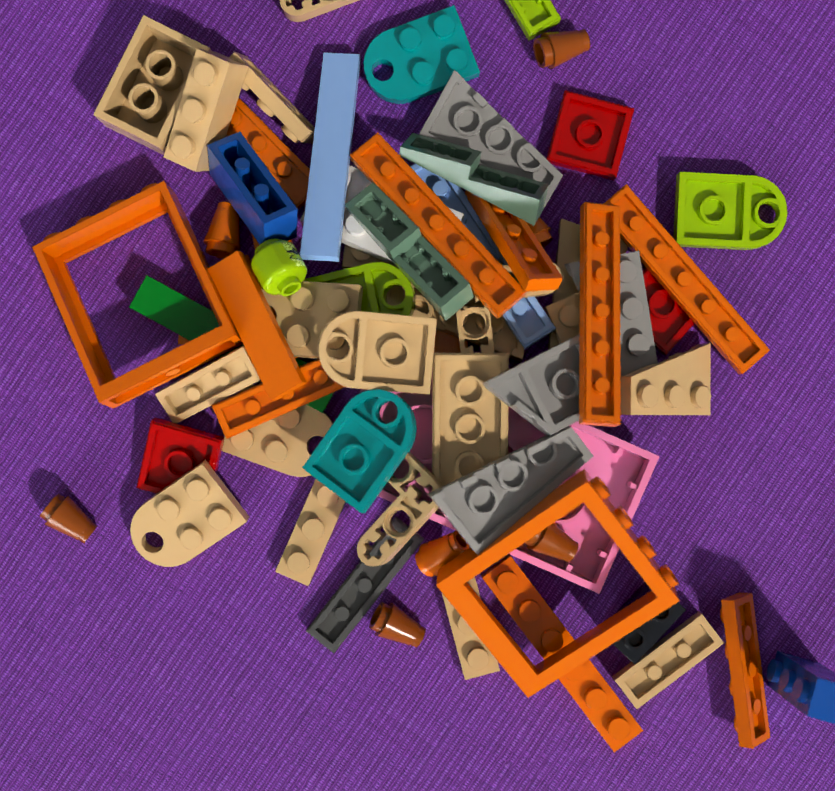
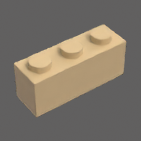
(205, 108)

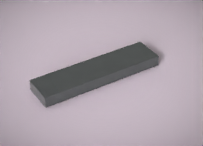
(359, 592)

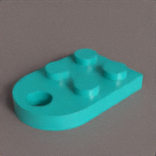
(421, 57)
(363, 450)

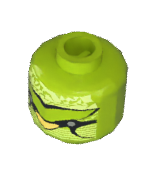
(278, 267)

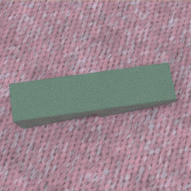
(461, 167)
(410, 251)

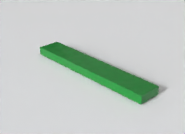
(186, 317)

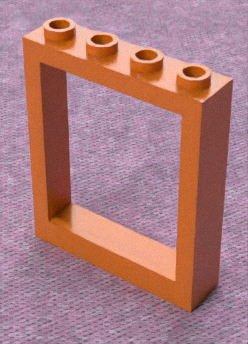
(98, 230)
(579, 489)

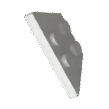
(543, 387)

